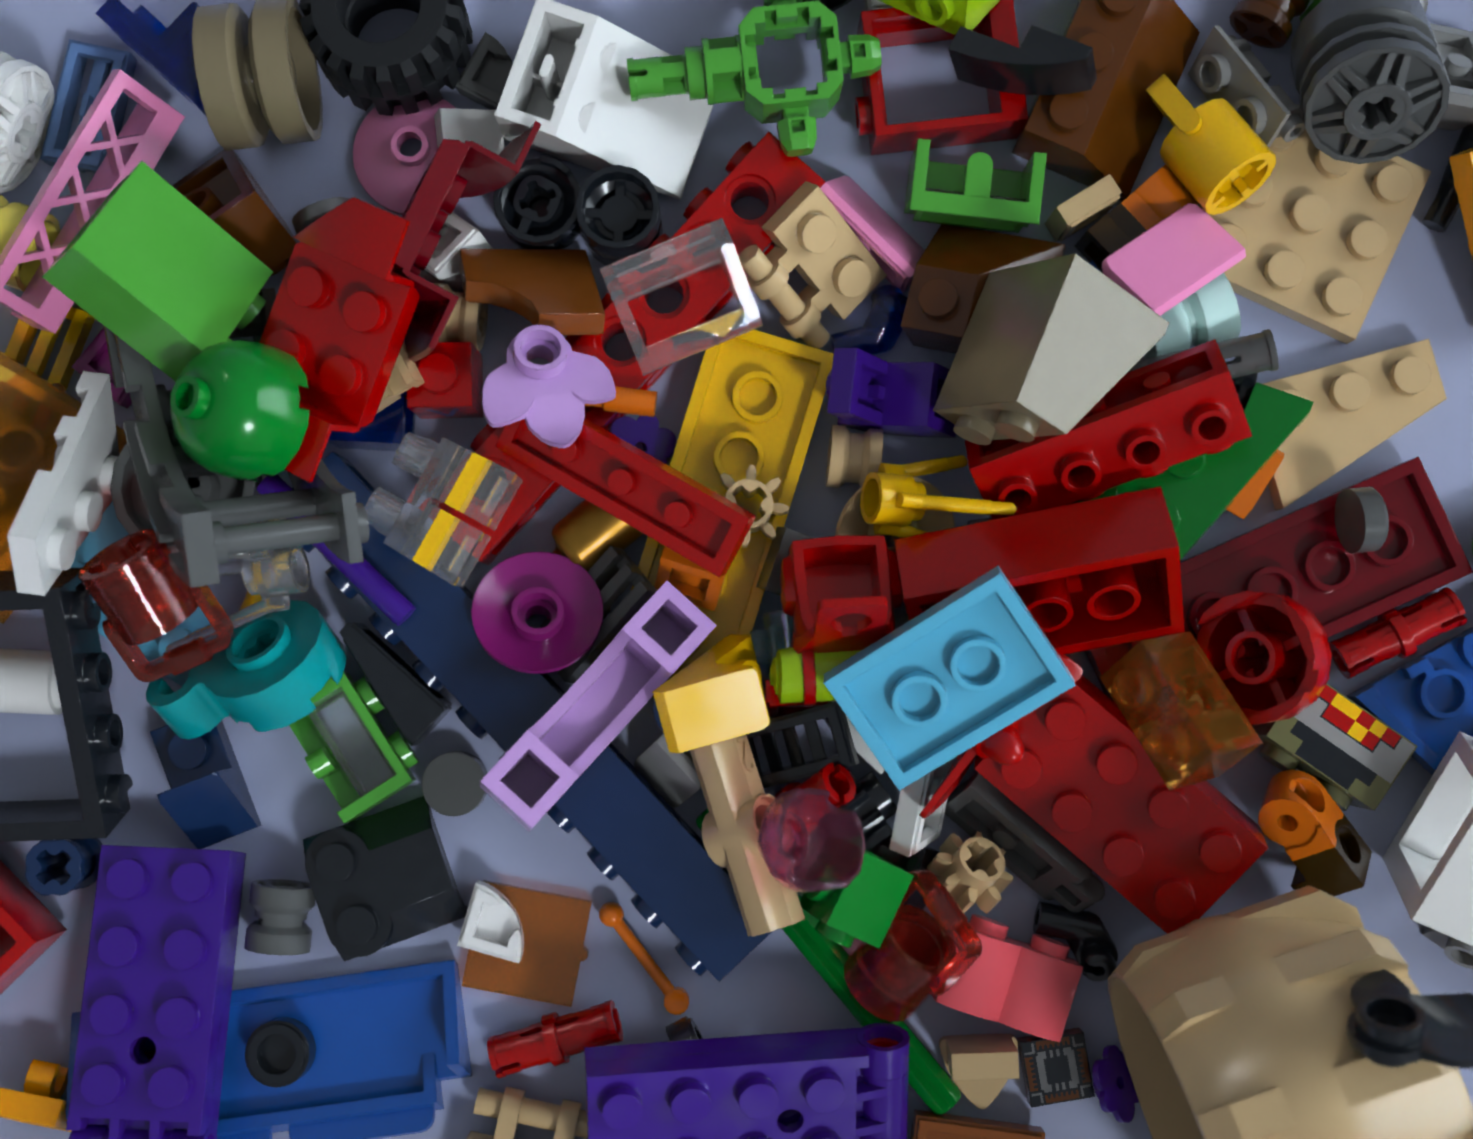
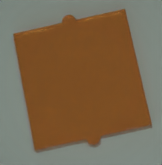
(552, 949)

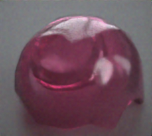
(811, 842)

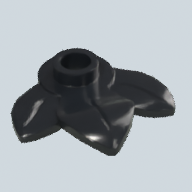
(1406, 1027)

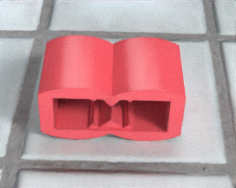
(1017, 981)

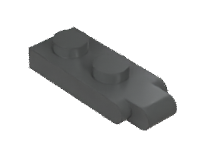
(1028, 847)

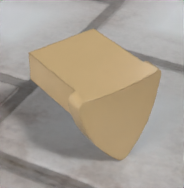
(980, 1064)

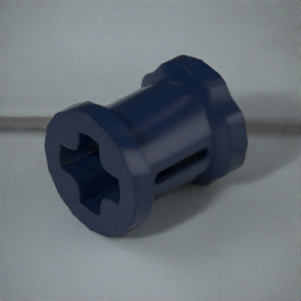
(46, 862)

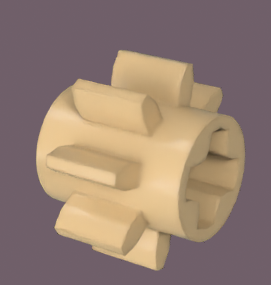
(750, 488)
(971, 871)

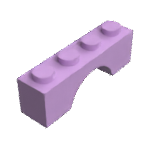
(597, 706)

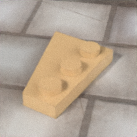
(1352, 413)

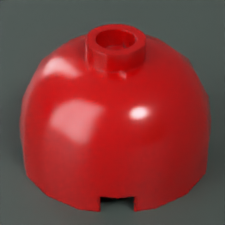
(1266, 653)

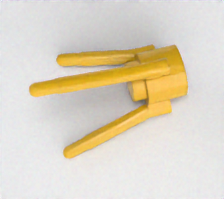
(894, 499)

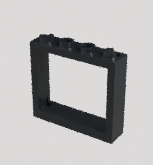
(91, 727)

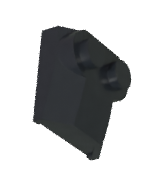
(382, 879)

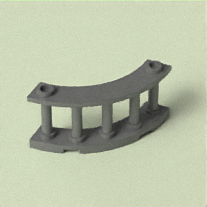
(200, 525)

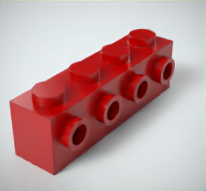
(1135, 431)

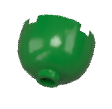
(240, 409)

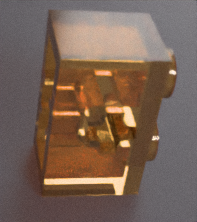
(1180, 710)

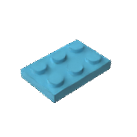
(949, 678)

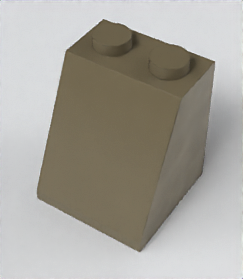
(1043, 350)

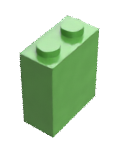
(160, 272)

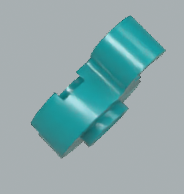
(258, 678)

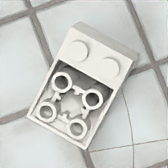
(577, 87)

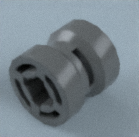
(281, 912)

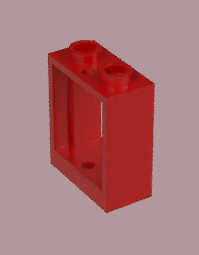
(898, 28)

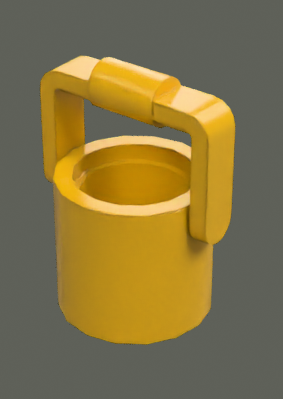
(1211, 149)

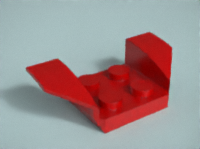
(342, 320)

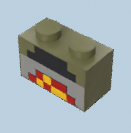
(1340, 747)

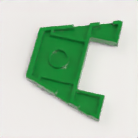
(1207, 484)

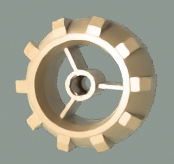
(1246, 1025)

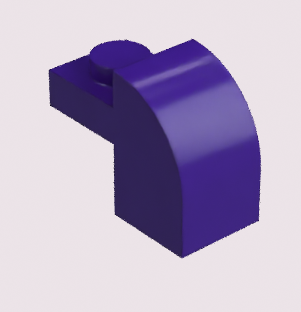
(886, 395)

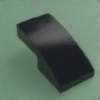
(1039, 67)

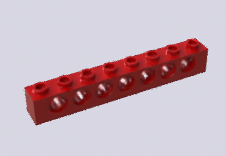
(753, 171)

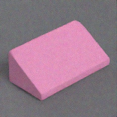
(880, 234)
(1173, 258)

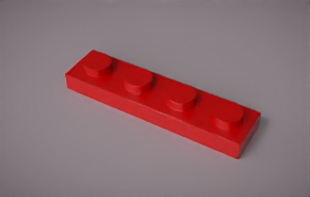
(638, 492)

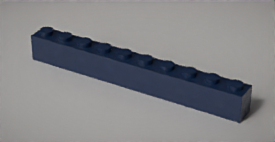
(609, 804)

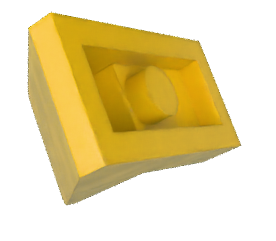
(714, 697)

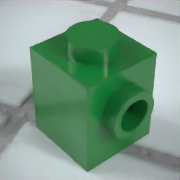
(862, 908)

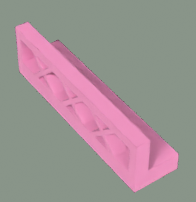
(141, 139)

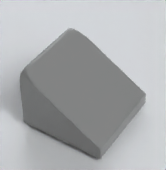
(668, 773)

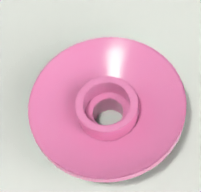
(378, 158)

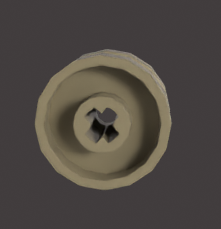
(256, 74)

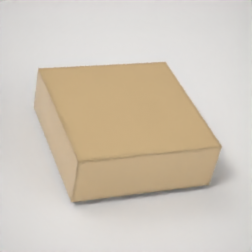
(1083, 208)

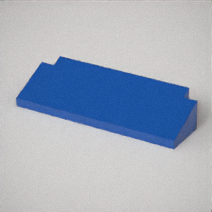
(377, 1059)

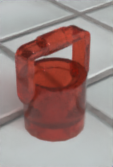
(146, 600)
(915, 954)

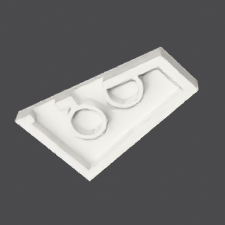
(72, 497)

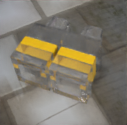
(450, 477)

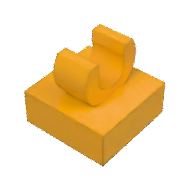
(41, 1097)

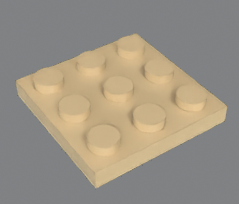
(1321, 235)

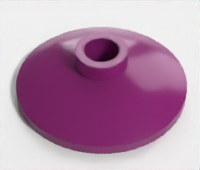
(533, 586)

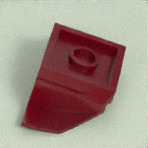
(453, 173)

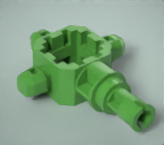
(729, 71)

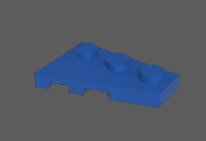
(1427, 698)

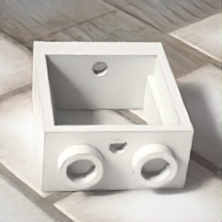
(1435, 848)

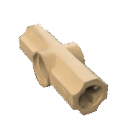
(732, 832)

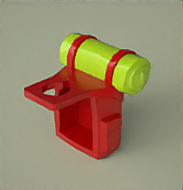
(840, 603)

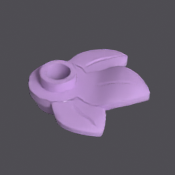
(547, 394)

